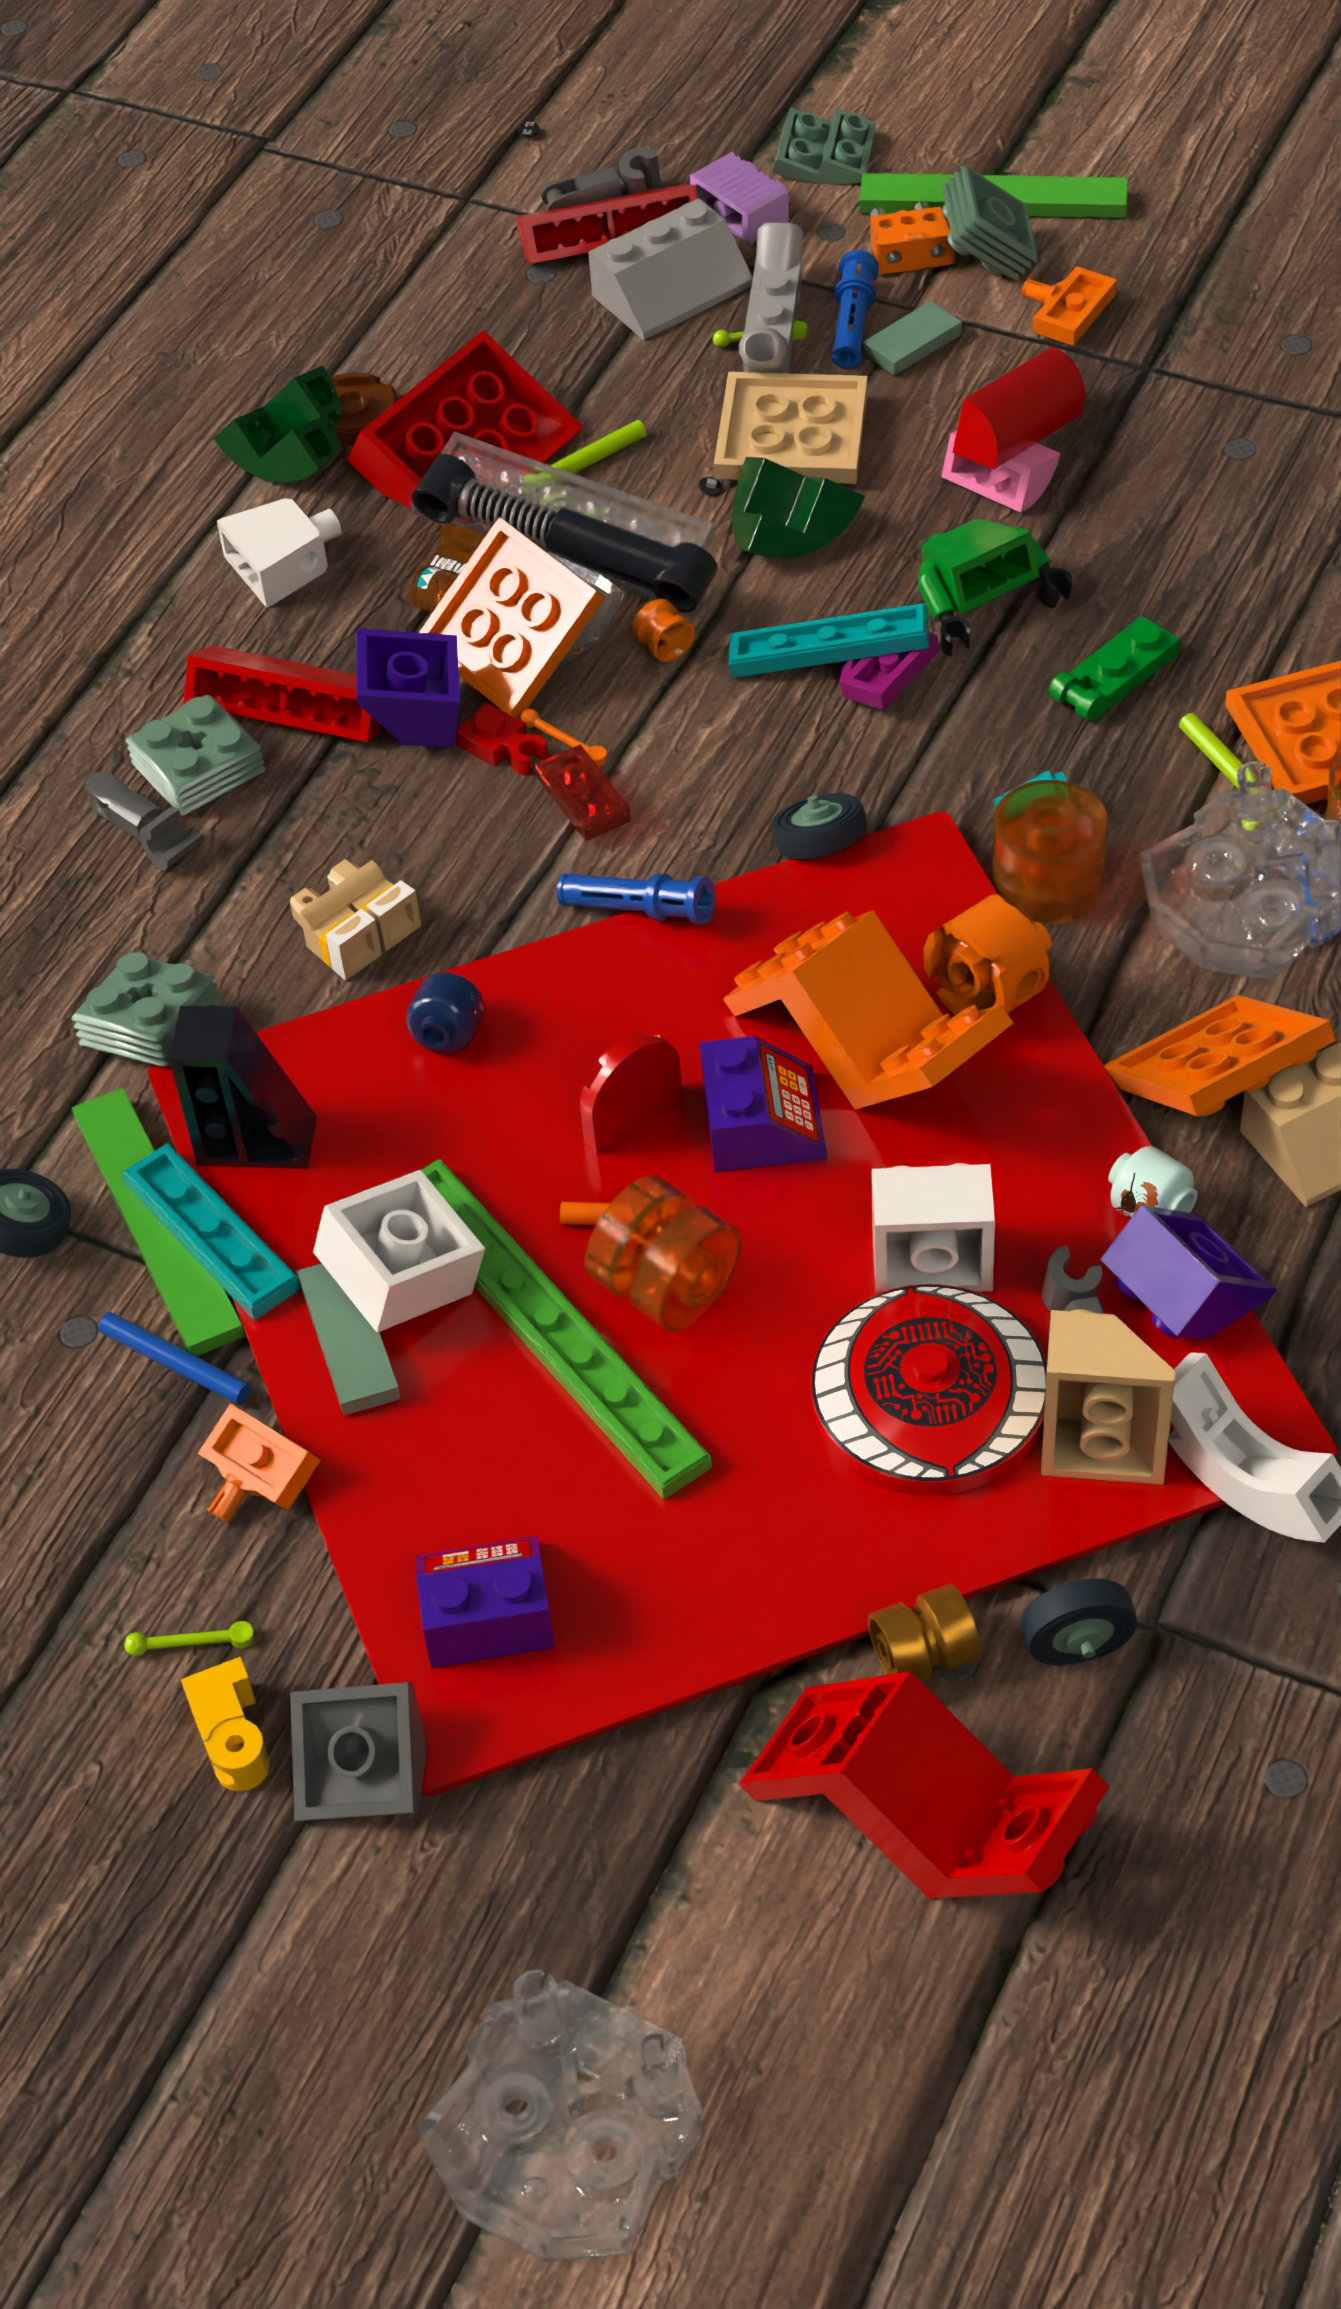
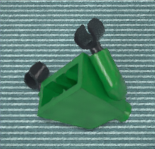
(979, 565)

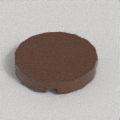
(361, 401)

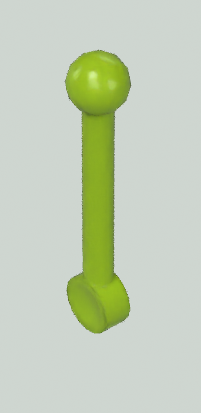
(723, 338)
(239, 1634)

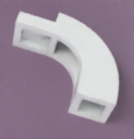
(1244, 1466)

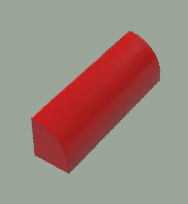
(592, 224)
(1020, 409)
(280, 692)

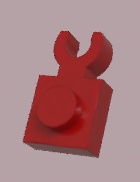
(498, 735)

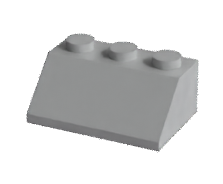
(668, 269)

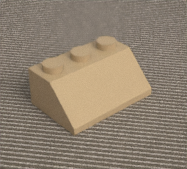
(1298, 1125)
(1104, 1401)

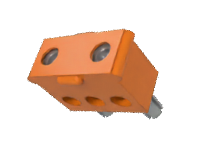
(910, 239)

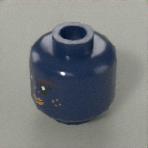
(447, 1010)

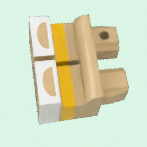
(355, 916)

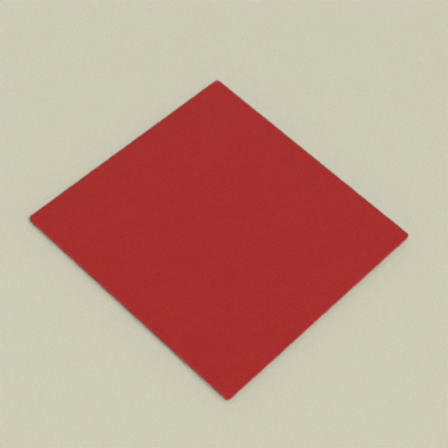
(779, 1539)

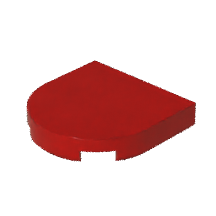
(634, 1084)

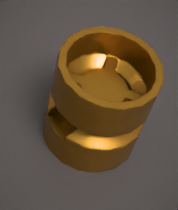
(927, 1636)

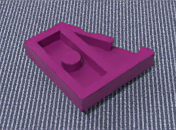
(882, 678)

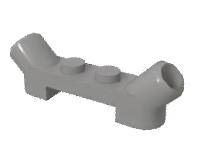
(773, 299)

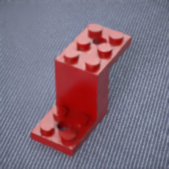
(926, 1788)

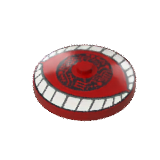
(929, 1389)

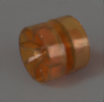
(1050, 850)
(663, 1253)

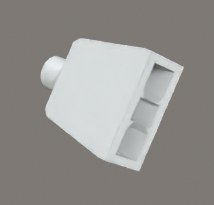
(277, 547)

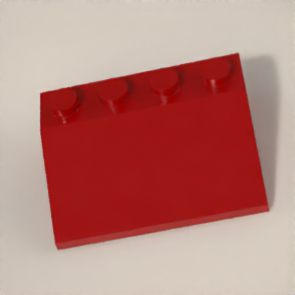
(471, 393)

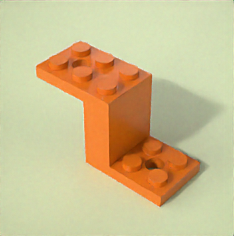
(865, 1009)

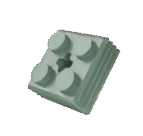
(988, 224)
(195, 754)
(139, 1007)

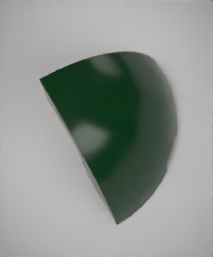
(288, 434)
(786, 512)

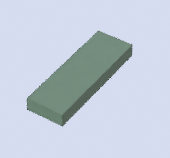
(348, 1343)

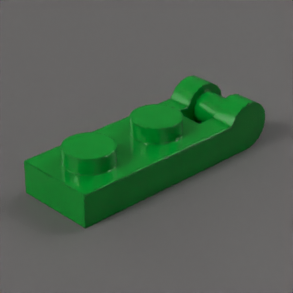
(1115, 669)

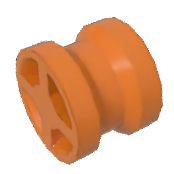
(663, 630)

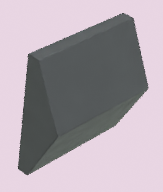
(357, 1751)

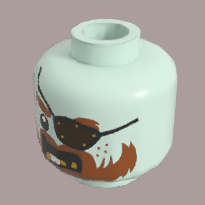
(1151, 1180)

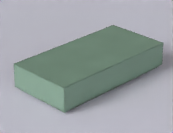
(912, 338)

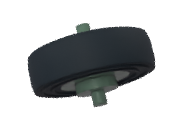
(819, 826)
(31, 1214)
(1078, 1622)

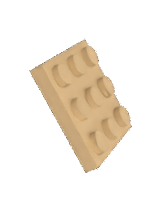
(795, 421)

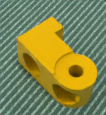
(230, 1740)

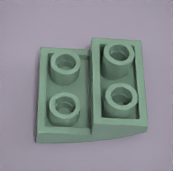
(824, 150)

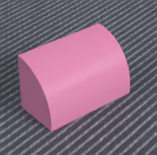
(1013, 484)

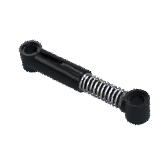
(672, 573)

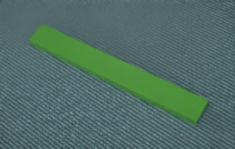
(575, 1351)

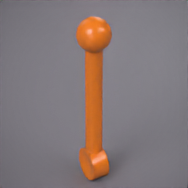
(533, 720)

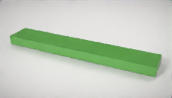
(1042, 194)
(187, 1289)

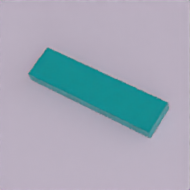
(829, 640)
(211, 1231)

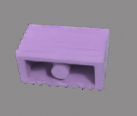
(741, 195)

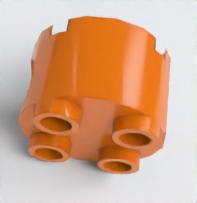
(988, 957)

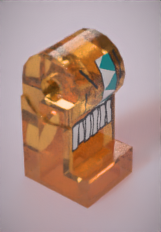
(436, 577)

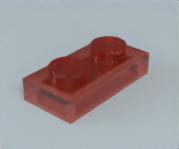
(583, 792)

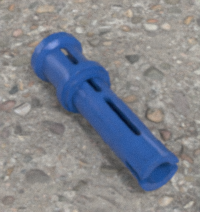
(849, 343)
(657, 897)

